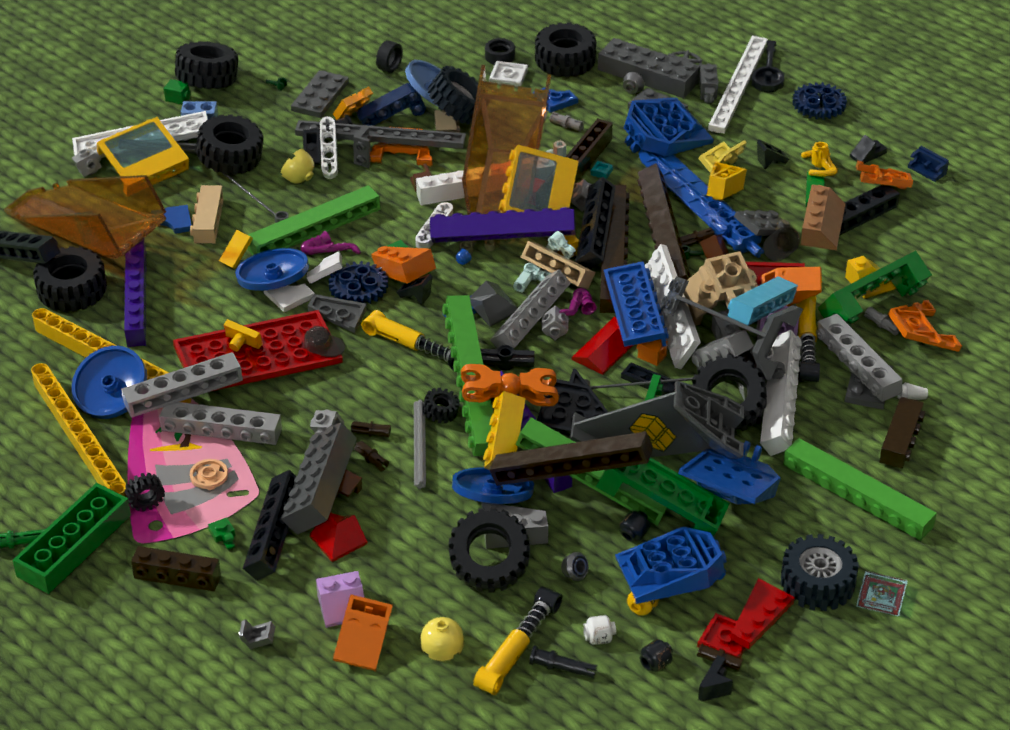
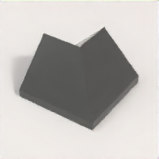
(492, 303)

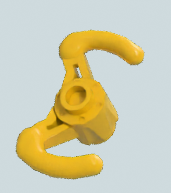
(820, 158)

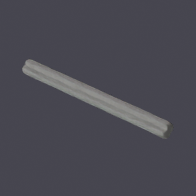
(419, 446)

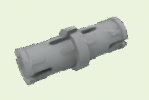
(566, 121)
(881, 320)

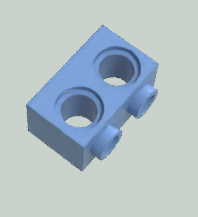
(198, 106)

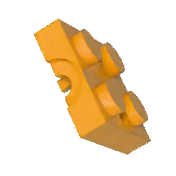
(353, 103)

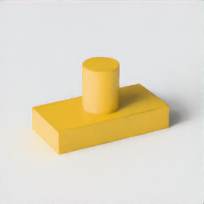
(241, 335)

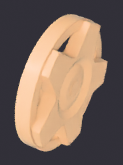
(208, 476)

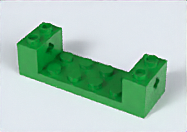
(906, 274)
(670, 490)

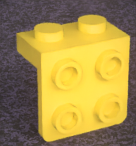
(722, 153)

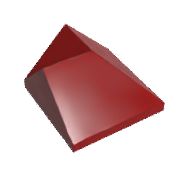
(338, 536)

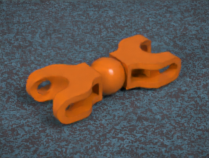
(490, 384)

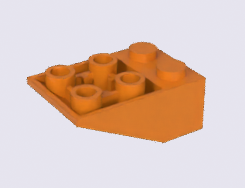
(807, 278)
(362, 632)

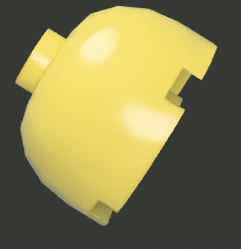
(298, 168)
(442, 638)

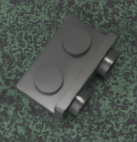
(362, 147)

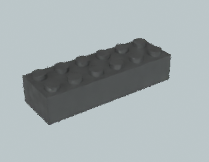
(656, 68)
(318, 478)

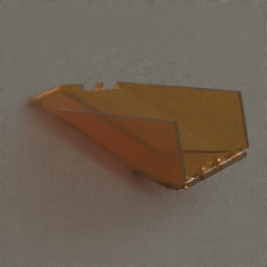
(498, 125)
(94, 212)

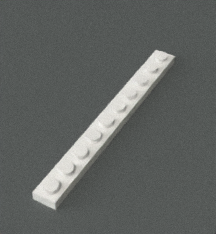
(737, 85)

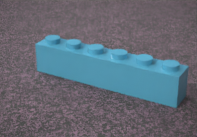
(762, 300)

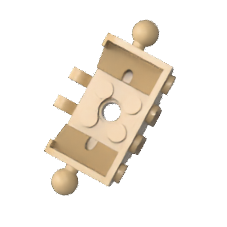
(719, 280)

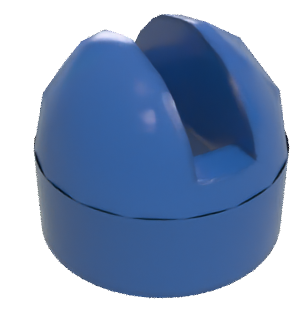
(463, 257)

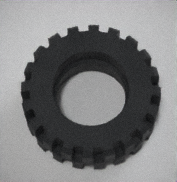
(565, 49)
(206, 65)
(229, 144)
(85, 283)
(736, 370)
(489, 523)

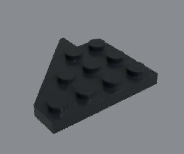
(573, 397)

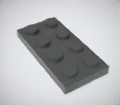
(320, 94)

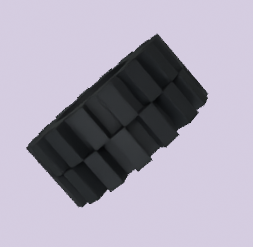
(438, 412)
(148, 499)

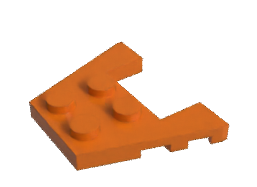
(423, 151)
(884, 176)
(916, 327)

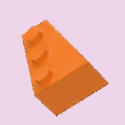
(404, 263)

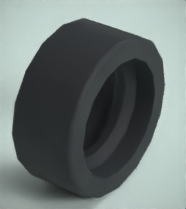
(499, 44)
(389, 56)

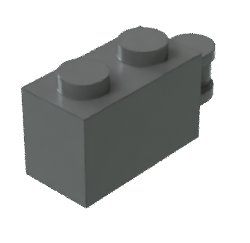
(708, 83)

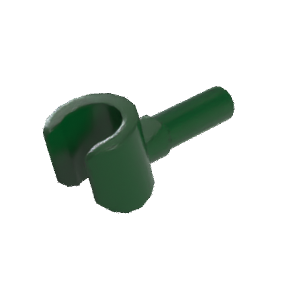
(280, 83)
(688, 253)

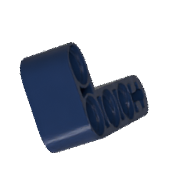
(391, 104)

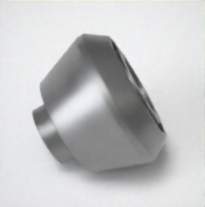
(633, 83)
(575, 566)

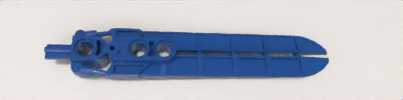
(713, 212)

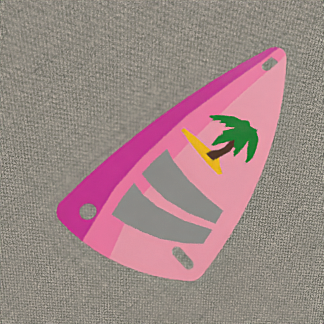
(171, 459)

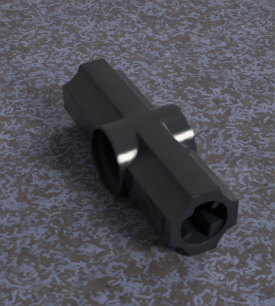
(506, 357)

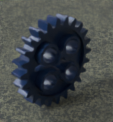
(831, 100)
(369, 278)

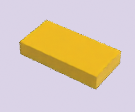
(235, 249)

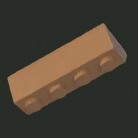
(822, 218)

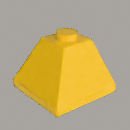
(861, 267)

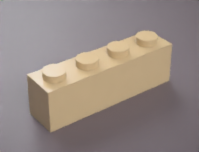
(207, 214)
(553, 261)

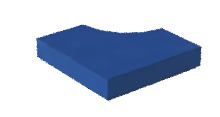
(560, 99)
(177, 219)

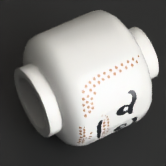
(599, 630)

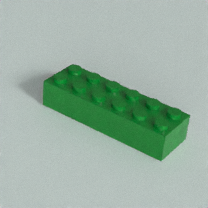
(72, 538)

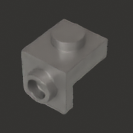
(256, 635)

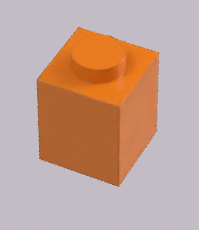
(652, 351)

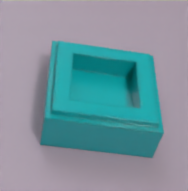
(601, 170)

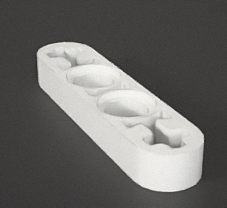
(328, 147)
(420, 240)

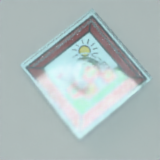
(882, 593)

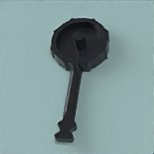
(768, 77)

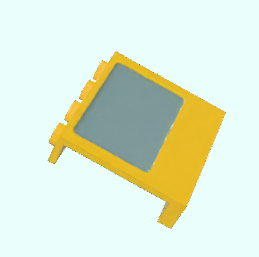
(145, 151)
(538, 180)

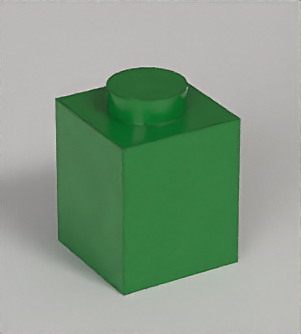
(176, 92)

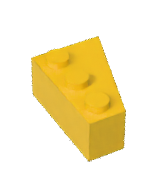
(725, 180)

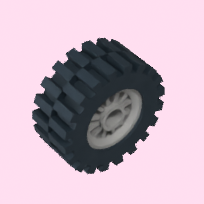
(454, 93)
(819, 572)

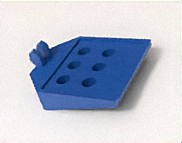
(663, 127)
(733, 479)
(672, 564)

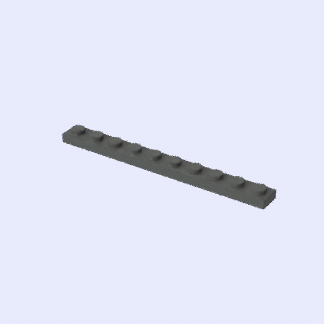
(392, 135)

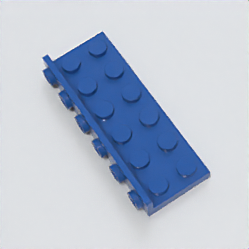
(635, 304)

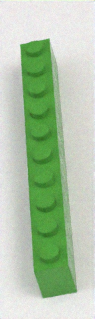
(466, 350)

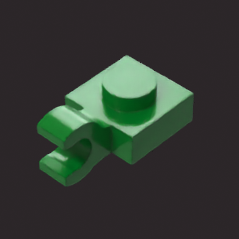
(223, 531)

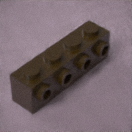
(902, 432)
(176, 568)

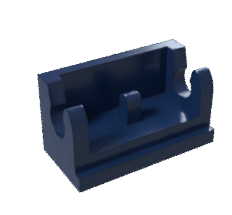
(928, 164)

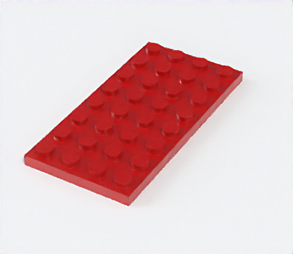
(278, 356)

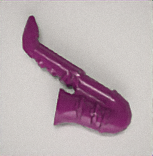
(323, 244)
(582, 297)

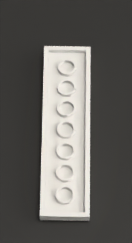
(179, 127)
(681, 329)

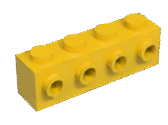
(504, 426)

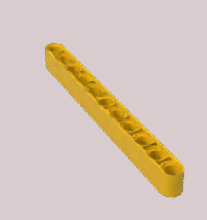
(79, 339)
(76, 429)

